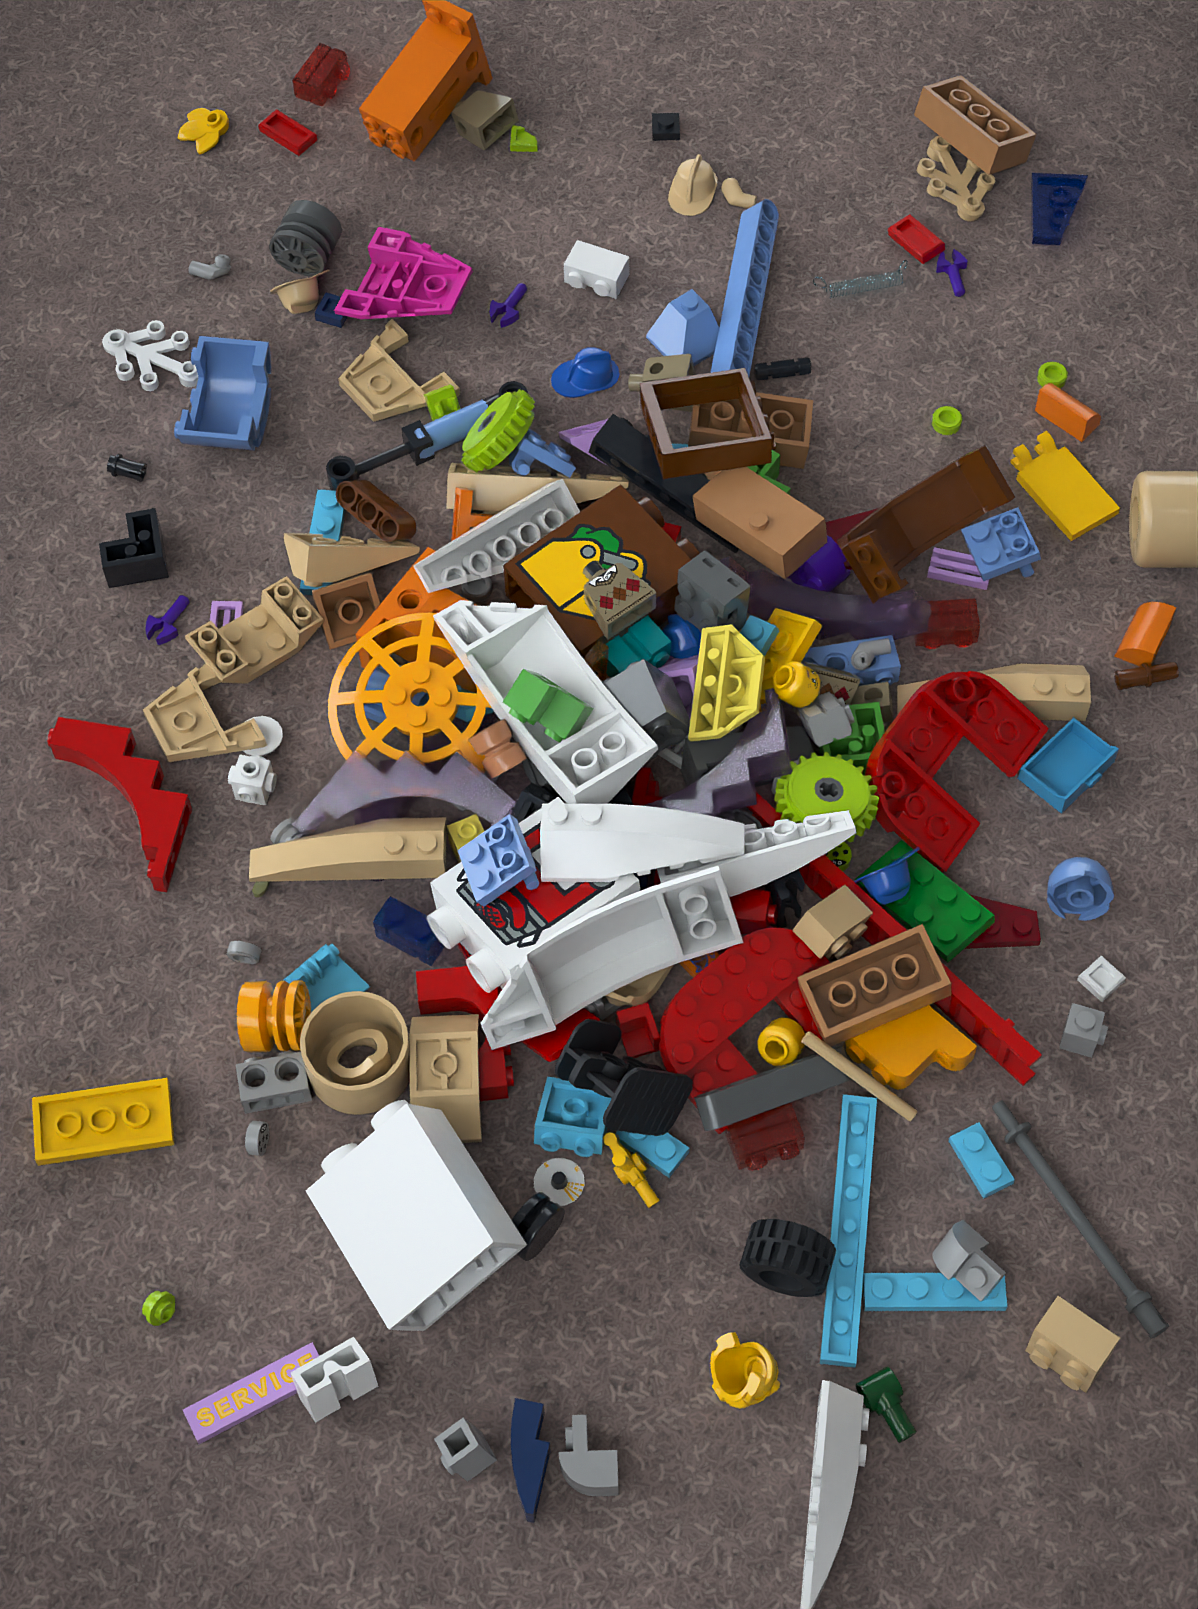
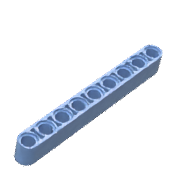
(746, 288)

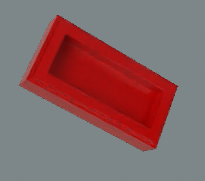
(287, 132)
(916, 239)

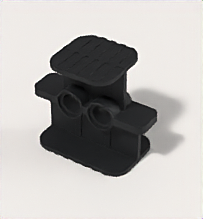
(641, 1093)

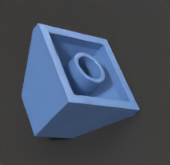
(685, 328)

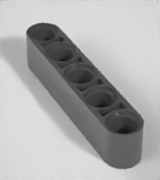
(768, 1090)

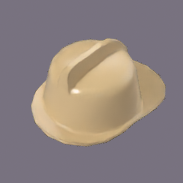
(693, 187)
(300, 294)

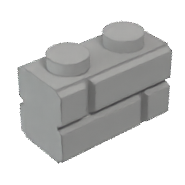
(827, 719)

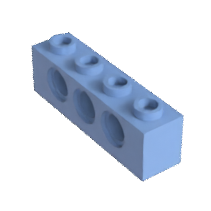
(838, 656)

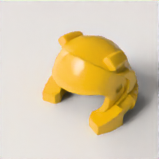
(743, 1371)

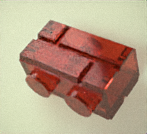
(321, 75)
(951, 623)
(765, 1137)

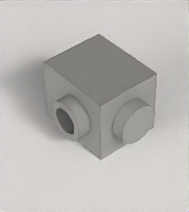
(1083, 1030)
(464, 1450)

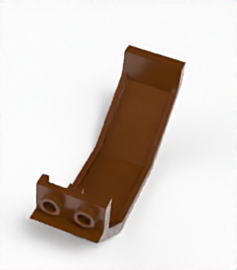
(921, 519)

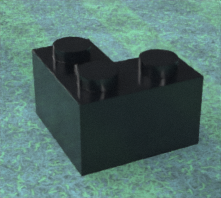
(137, 557)

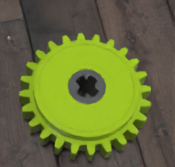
(498, 431)
(824, 787)

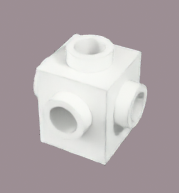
(252, 779)

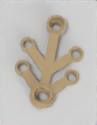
(969, 206)

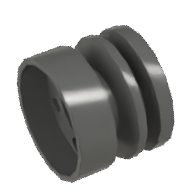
(305, 238)

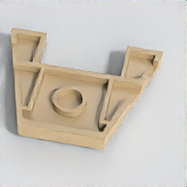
(381, 384)
(188, 725)

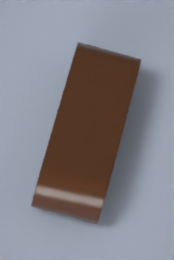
(376, 510)

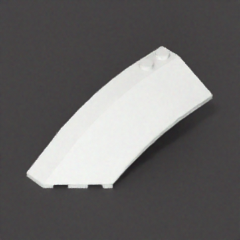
(503, 641)
(612, 950)

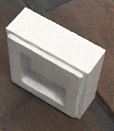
(1101, 978)

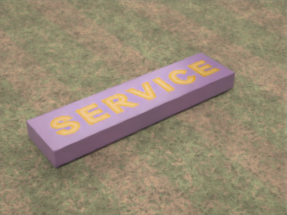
(247, 1396)

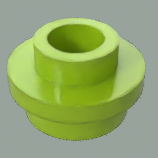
(159, 1307)

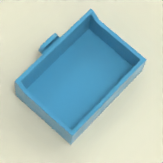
(1067, 765)

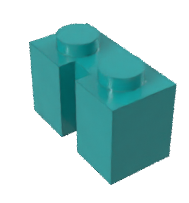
(641, 642)

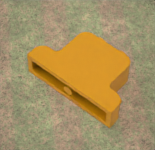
(908, 1045)

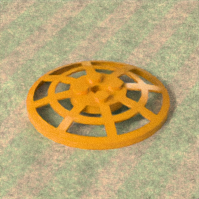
(399, 692)

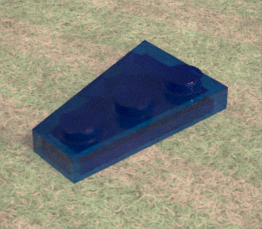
(1053, 205)

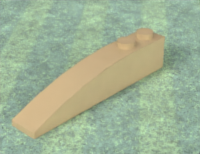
(502, 487)
(1044, 689)
(358, 852)

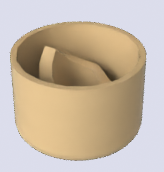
(1164, 519)
(352, 1021)

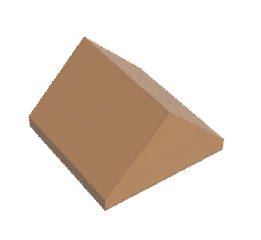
(345, 608)

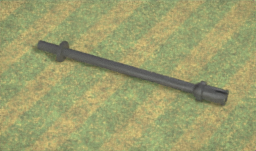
(1137, 1300)

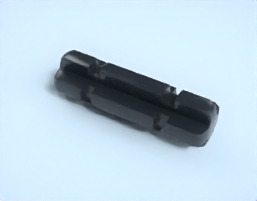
(782, 368)

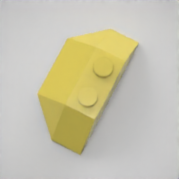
(725, 683)

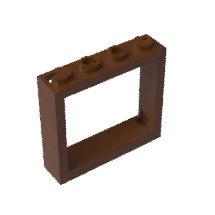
(701, 390)

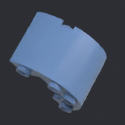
(230, 394)

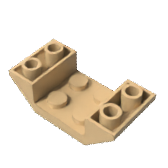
(260, 636)
(447, 1070)

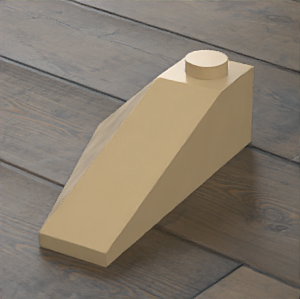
(327, 560)

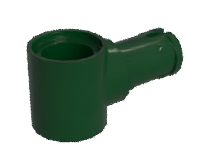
(883, 1394)

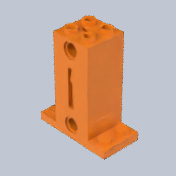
(426, 80)
(410, 598)

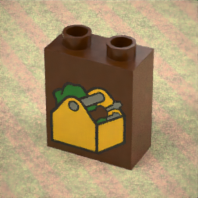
(606, 531)

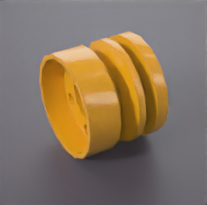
(272, 1015)

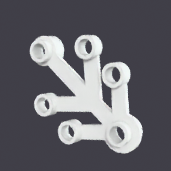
(120, 342)

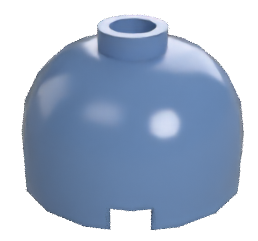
(1080, 887)

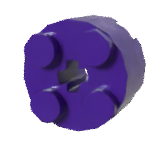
(823, 569)

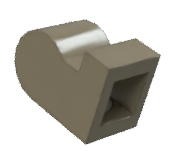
(876, 693)

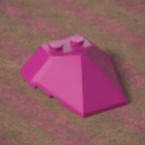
(405, 280)

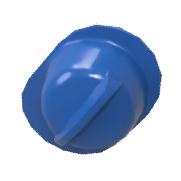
(585, 374)
(684, 637)
(889, 882)

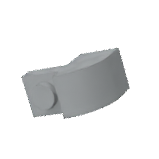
(962, 1258)
(584, 1470)

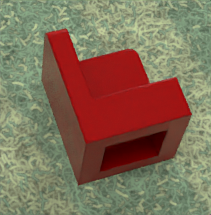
(638, 1030)

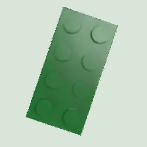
(934, 900)

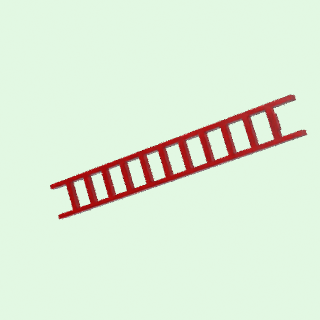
(963, 1005)

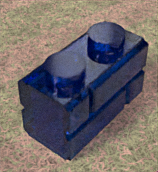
(407, 931)

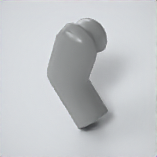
(211, 271)
(867, 651)

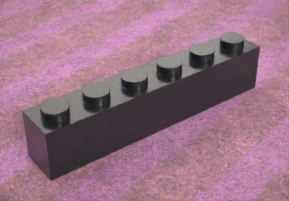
(634, 458)

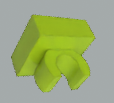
(442, 402)

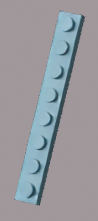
(849, 1231)

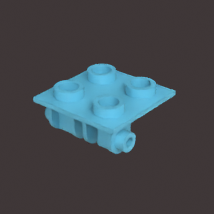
(327, 976)

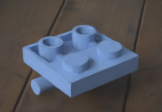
(532, 448)
(1001, 545)
(498, 861)

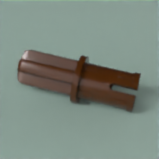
(1145, 675)

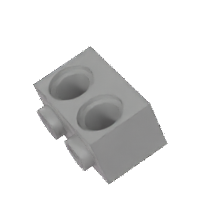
(274, 1091)

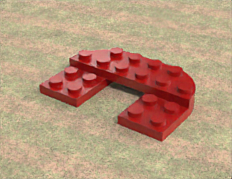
(922, 741)
(726, 997)

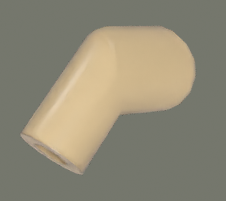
(735, 196)

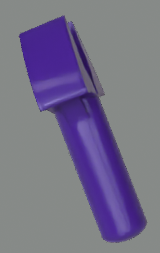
(952, 270)
(508, 306)
(169, 632)

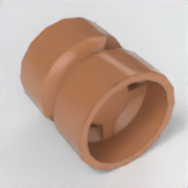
(497, 748)

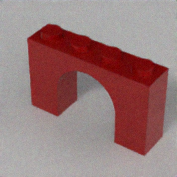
(458, 991)

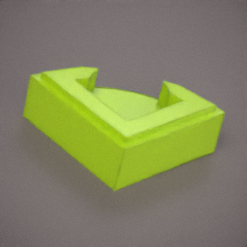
(522, 141)

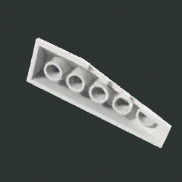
(499, 539)
(622, 839)
(773, 851)
(832, 1482)

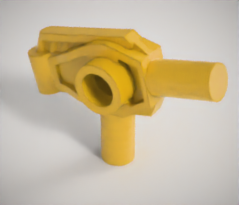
(630, 1169)

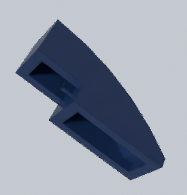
(528, 1454)

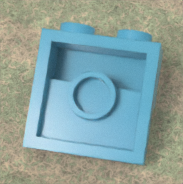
(570, 1119)

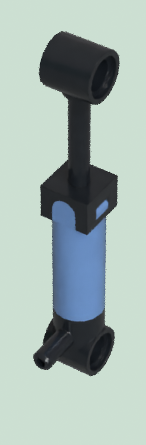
(419, 440)

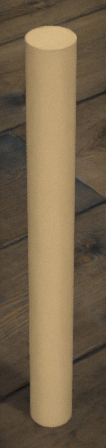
(859, 1076)

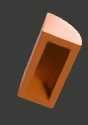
(1066, 412)
(1146, 633)

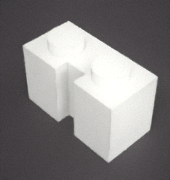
(596, 268)
(332, 1377)

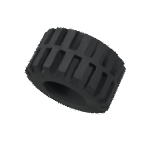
(788, 1257)

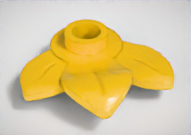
(205, 128)

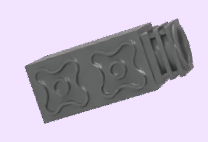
(650, 701)

